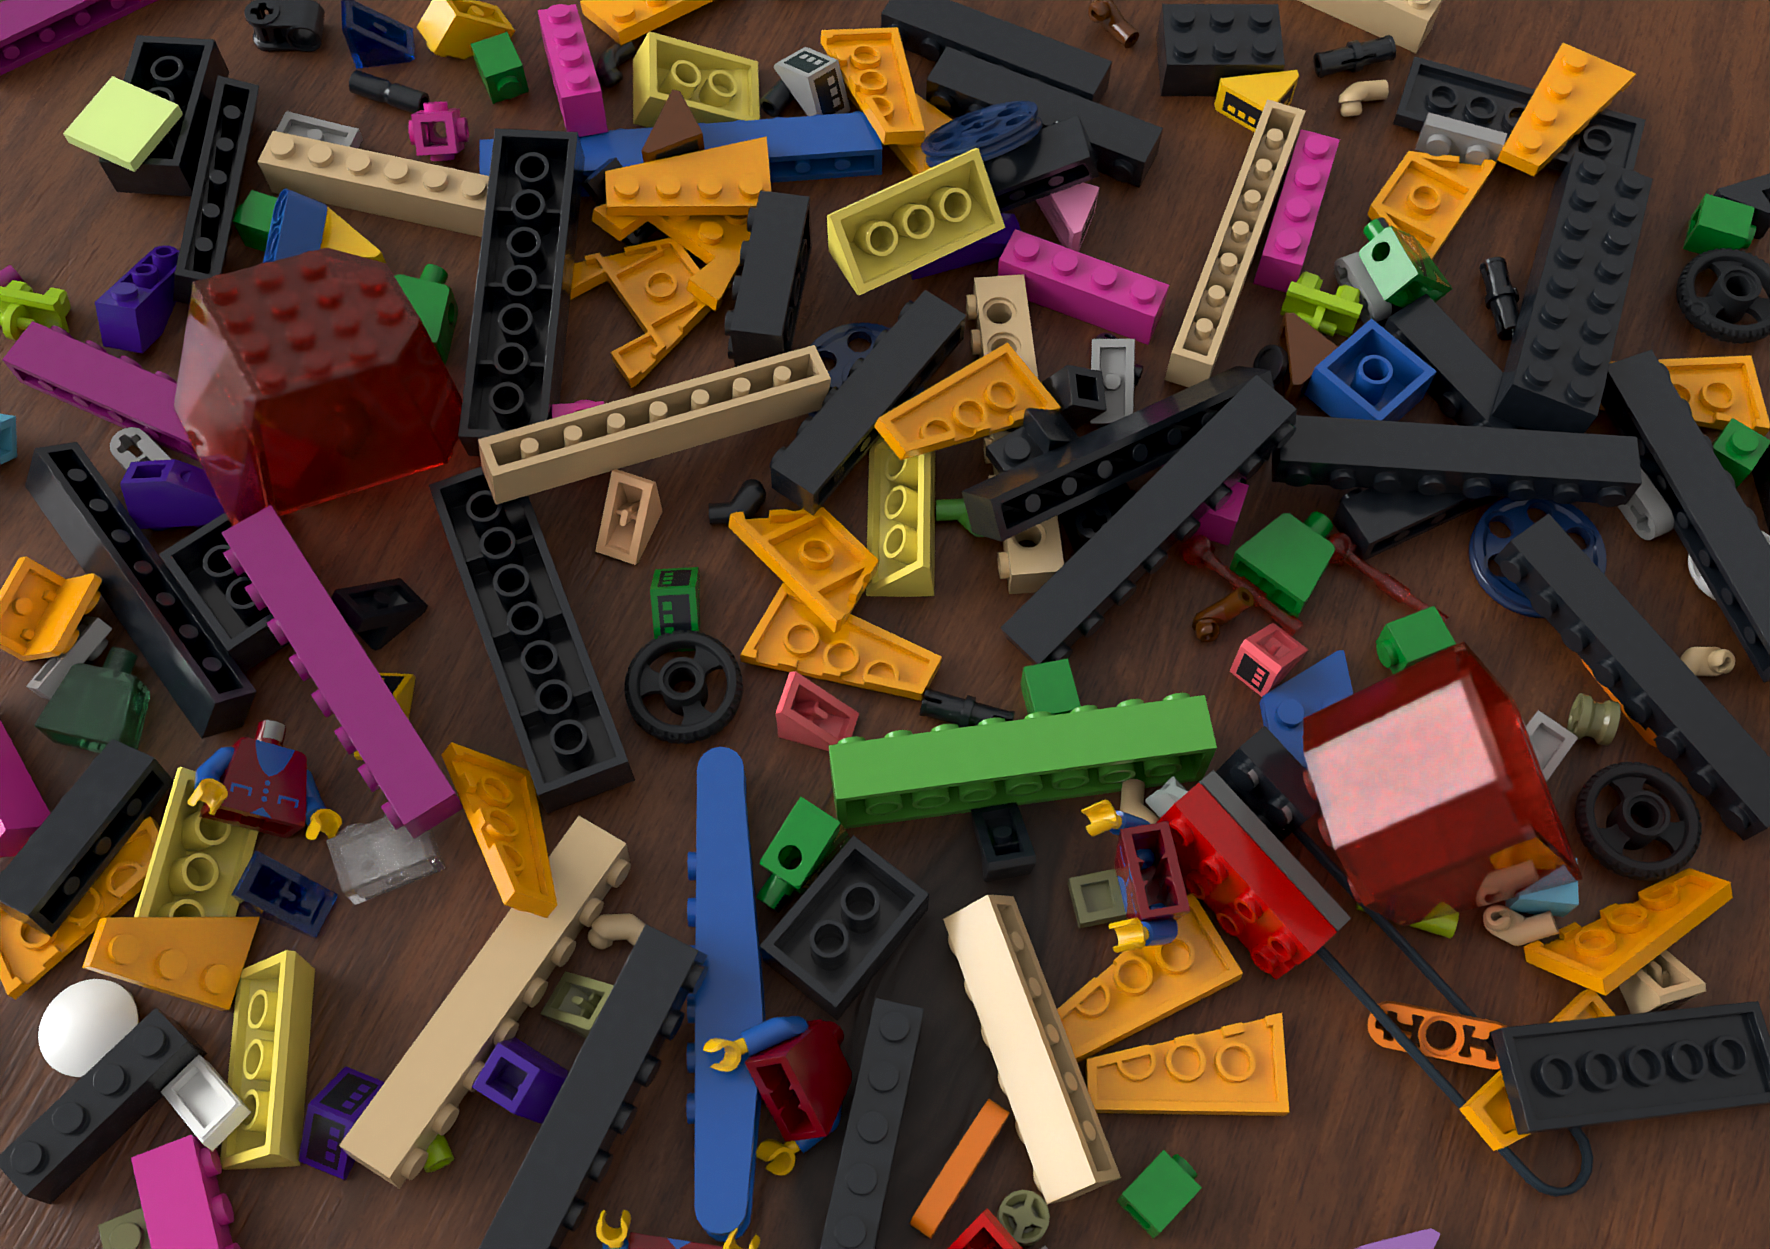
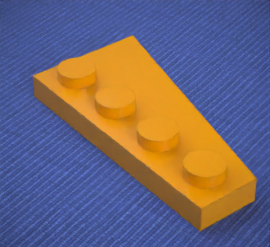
(633, 18)
(879, 80)
(1562, 106)
(858, 655)
(507, 826)
(30, 954)
(1149, 985)
(1198, 1074)

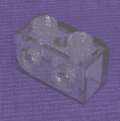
(380, 859)

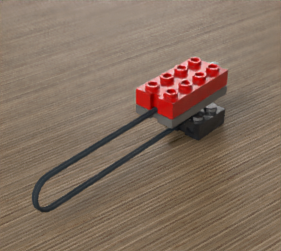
(1234, 861)

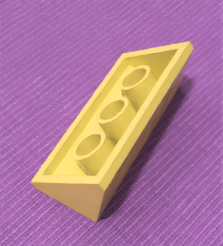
(914, 222)
(901, 522)
(194, 860)
(270, 1062)

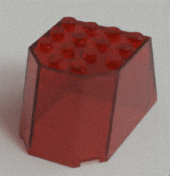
(310, 383)
(1435, 792)

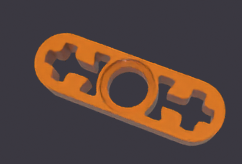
(1404, 1012)
(959, 1168)

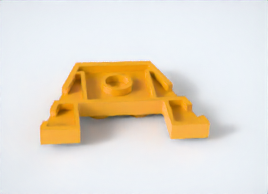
(708, 237)
(653, 287)

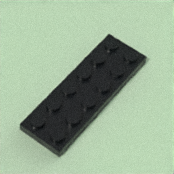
(1499, 106)
(1635, 1066)

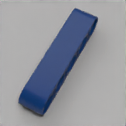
(295, 226)

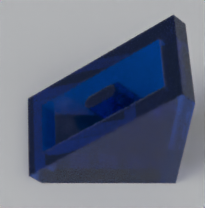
(375, 37)
(283, 895)

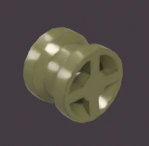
(1594, 719)
(1027, 1210)

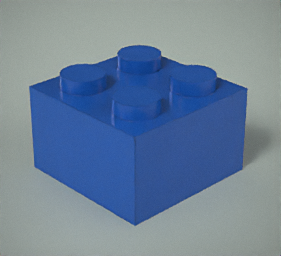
(1370, 377)

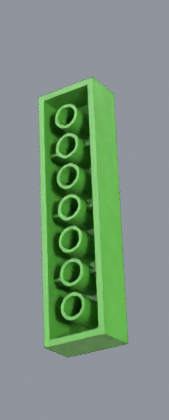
(1020, 760)

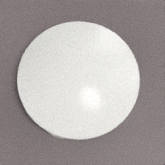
(85, 1025)

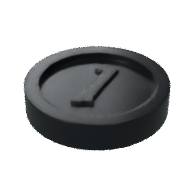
(1274, 359)

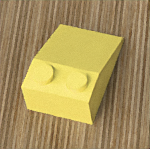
(711, 81)

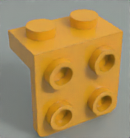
(43, 610)

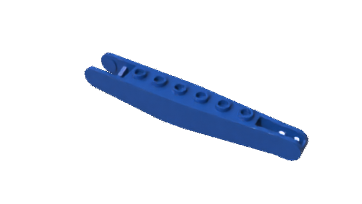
(729, 1000)

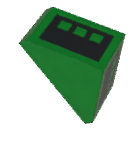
(675, 601)

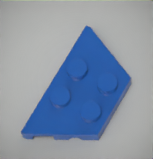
(1302, 696)

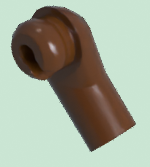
(1112, 20)
(1216, 615)

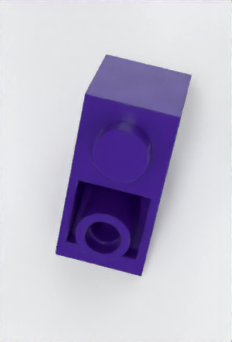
(521, 1080)

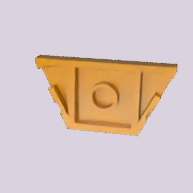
(1429, 196)
(812, 558)

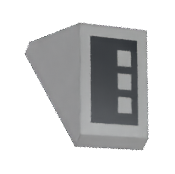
(814, 82)

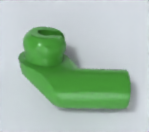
(953, 510)

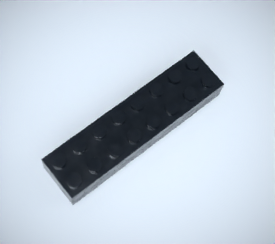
(522, 283)
(1574, 298)
(532, 642)

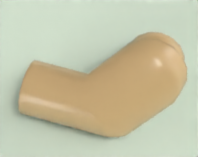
(1360, 92)
(1708, 660)
(1133, 800)
(614, 927)
(1516, 928)

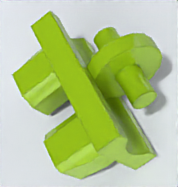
(22, 306)
(1323, 310)

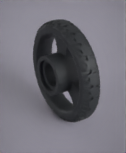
(1730, 297)
(697, 721)
(1622, 832)

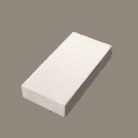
(205, 1102)

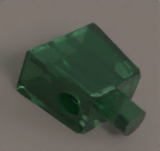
(97, 705)

